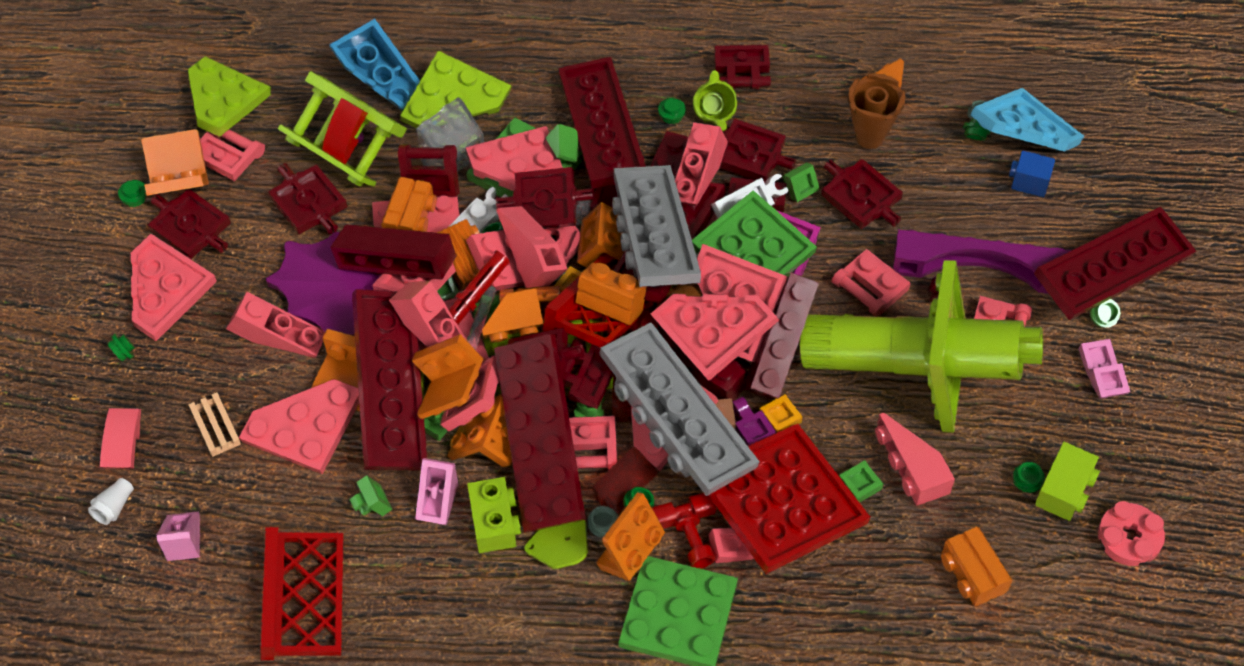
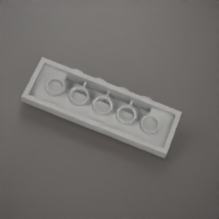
(654, 227)
(676, 410)

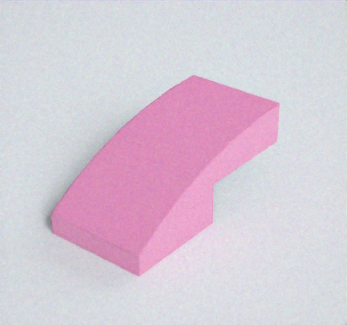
(1102, 369)

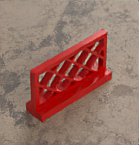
(565, 308)
(273, 594)

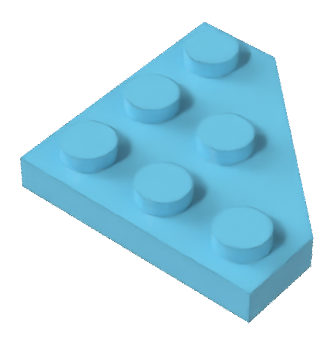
(1026, 119)

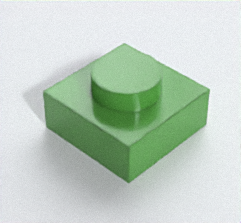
(862, 481)

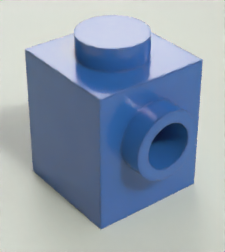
(1032, 173)

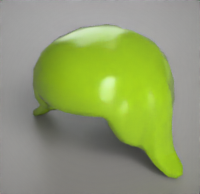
(715, 101)

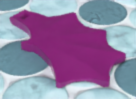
(317, 287)

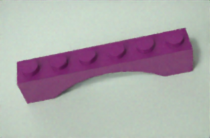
(923, 253)

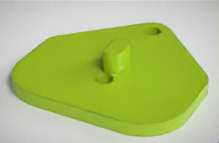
(554, 549)

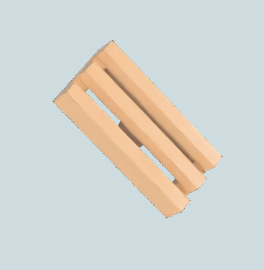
(206, 405)

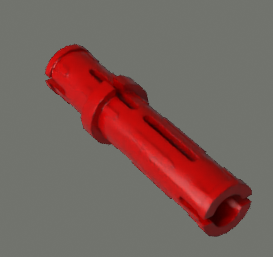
(478, 286)

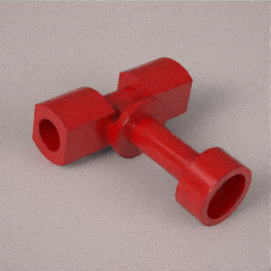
(686, 518)

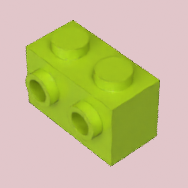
(1067, 480)
(492, 514)

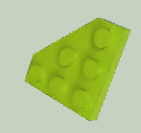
(452, 79)
(223, 95)

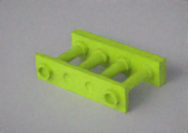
(384, 128)

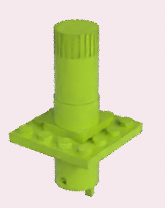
(933, 346)

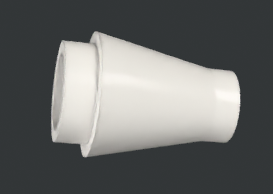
(110, 502)

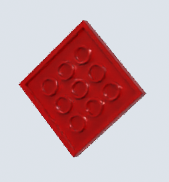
(788, 501)

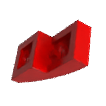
(342, 129)

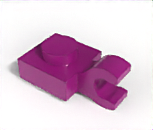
(751, 426)

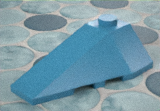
(377, 63)

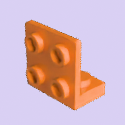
(174, 162)
(599, 235)
(340, 360)
(452, 372)
(484, 434)
(630, 539)

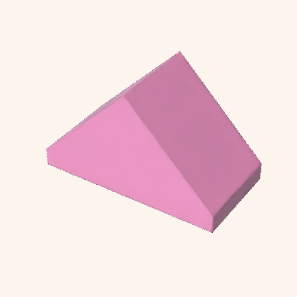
(436, 491)
(180, 536)

